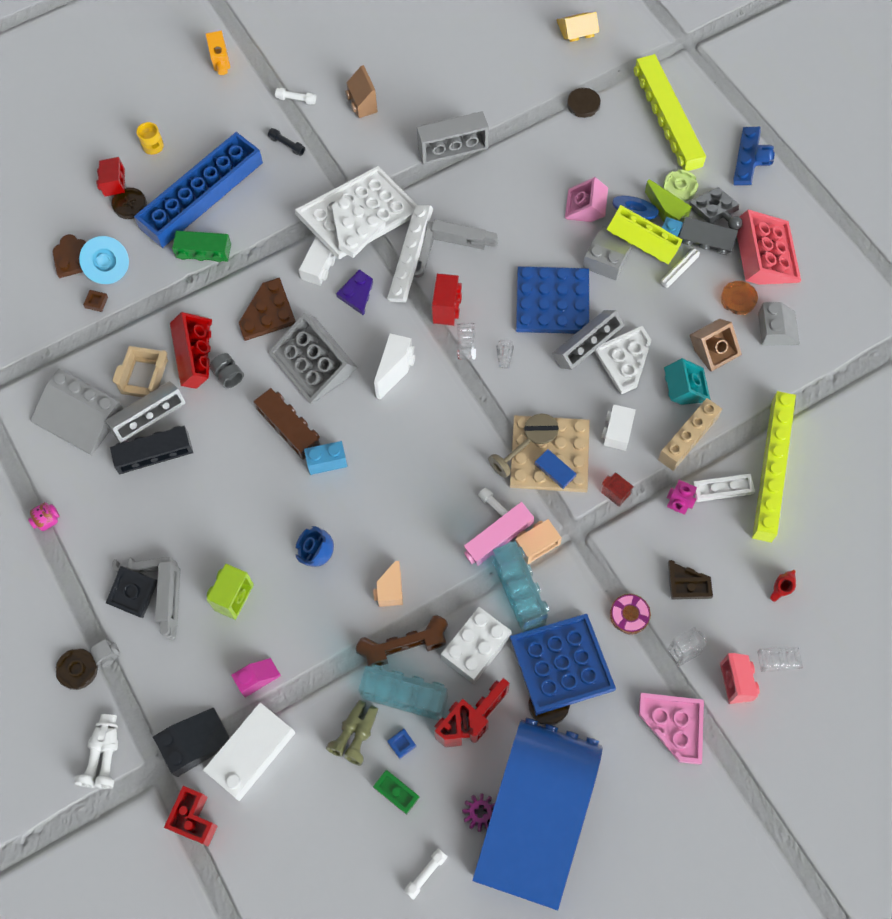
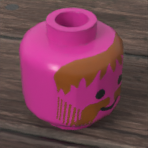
(43, 516)

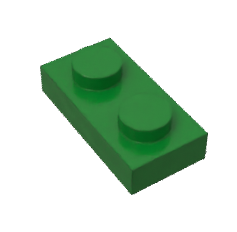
(396, 792)

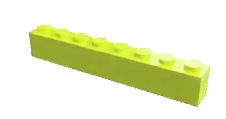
(669, 113)
(774, 467)

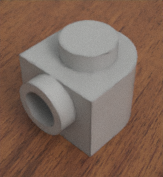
(104, 653)

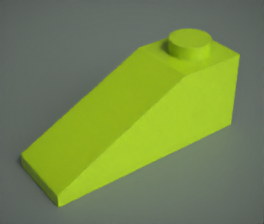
(666, 202)

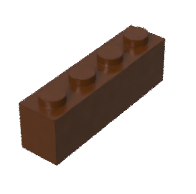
(286, 422)

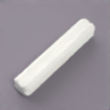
(680, 267)

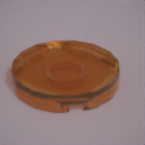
(739, 297)

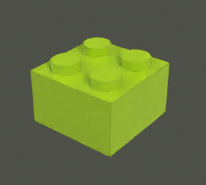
(229, 591)

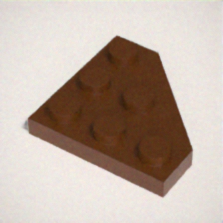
(267, 311)

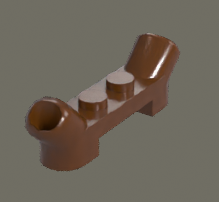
(432, 637)

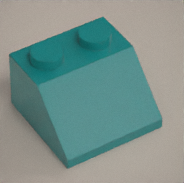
(686, 382)

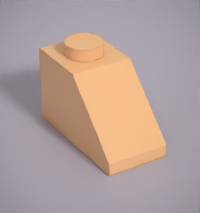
(389, 587)

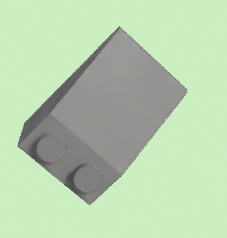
(607, 254)

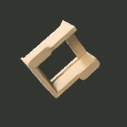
(124, 371)

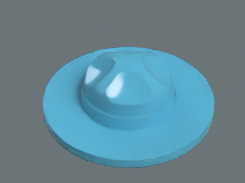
(104, 260)

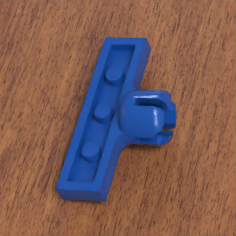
(751, 155)

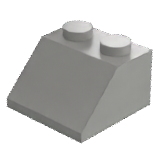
(778, 324)

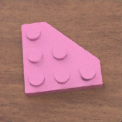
(676, 724)

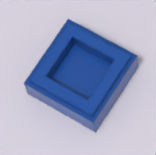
(401, 743)

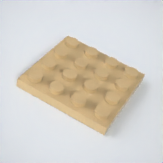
(569, 446)

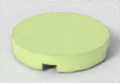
(681, 184)

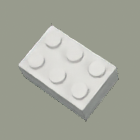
(476, 645)

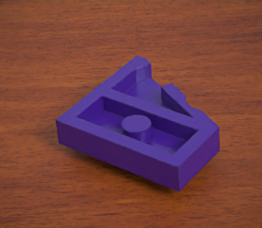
(356, 291)

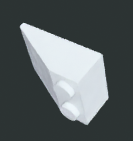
(394, 363)

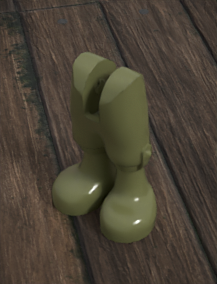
(362, 732)

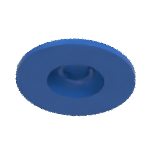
(636, 205)

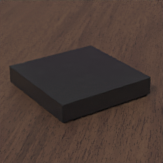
(131, 591)

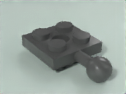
(706, 207)

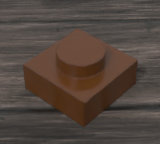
(95, 300)

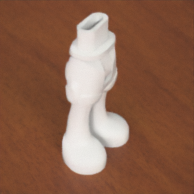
(103, 741)

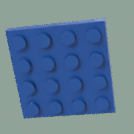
(552, 299)
(562, 664)

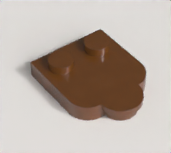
(67, 256)

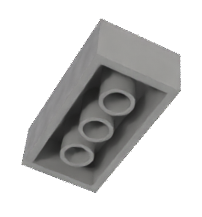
(453, 137)

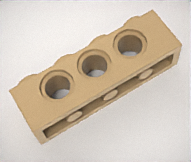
(690, 434)

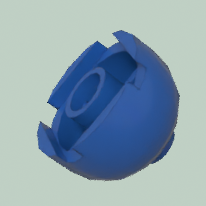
(314, 547)

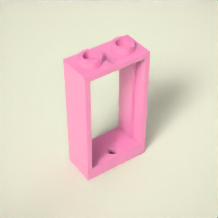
(498, 534)

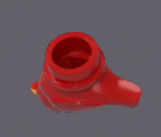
(784, 585)

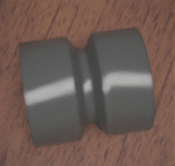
(226, 370)

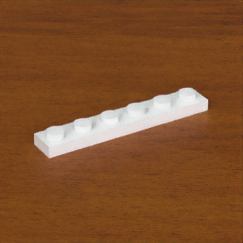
(410, 253)

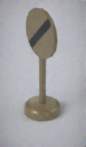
(538, 429)

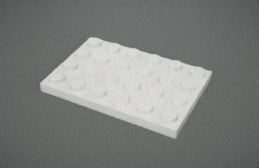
(371, 191)

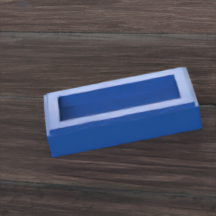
(555, 469)

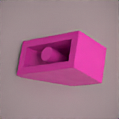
(255, 676)

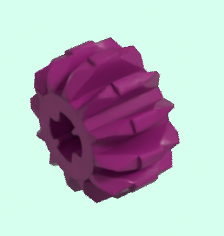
(475, 807)

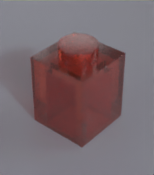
(616, 488)

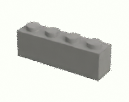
(588, 339)
(145, 412)

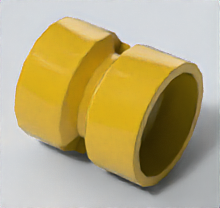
(150, 138)

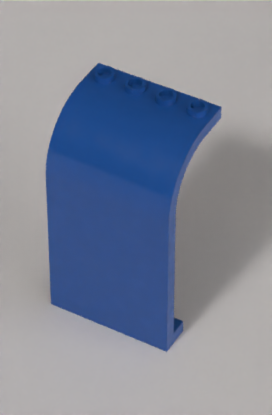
(539, 813)

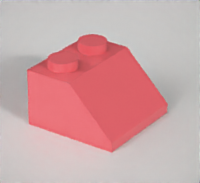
(739, 678)

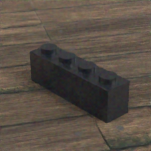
(151, 449)

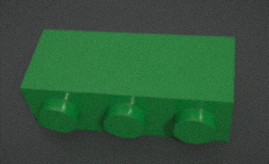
(202, 246)

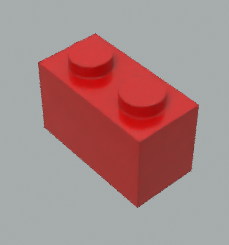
(111, 176)

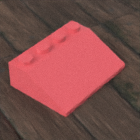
(767, 249)

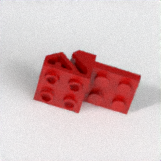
(449, 731)

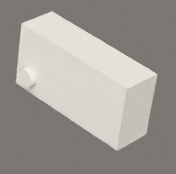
(249, 751)

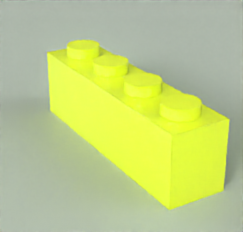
(644, 234)

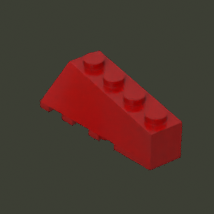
(191, 348)

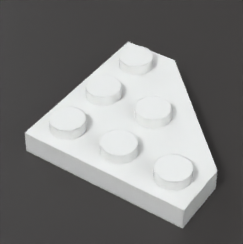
(354, 226)
(625, 358)

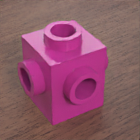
(681, 497)

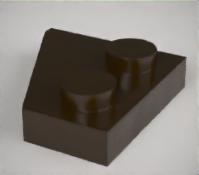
(687, 583)

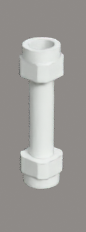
(281, 93)
(487, 496)
(438, 858)

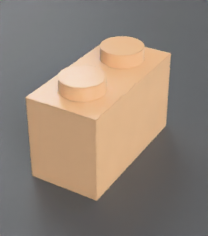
(538, 540)

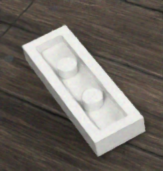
(724, 487)

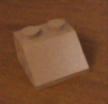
(361, 93)
(716, 344)

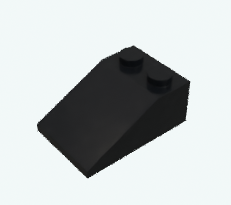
(191, 741)

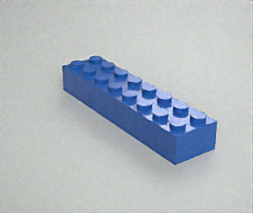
(198, 189)

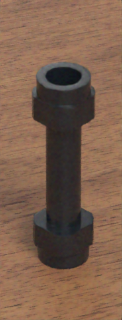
(297, 147)

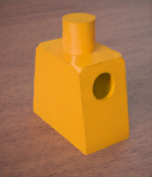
(218, 56)

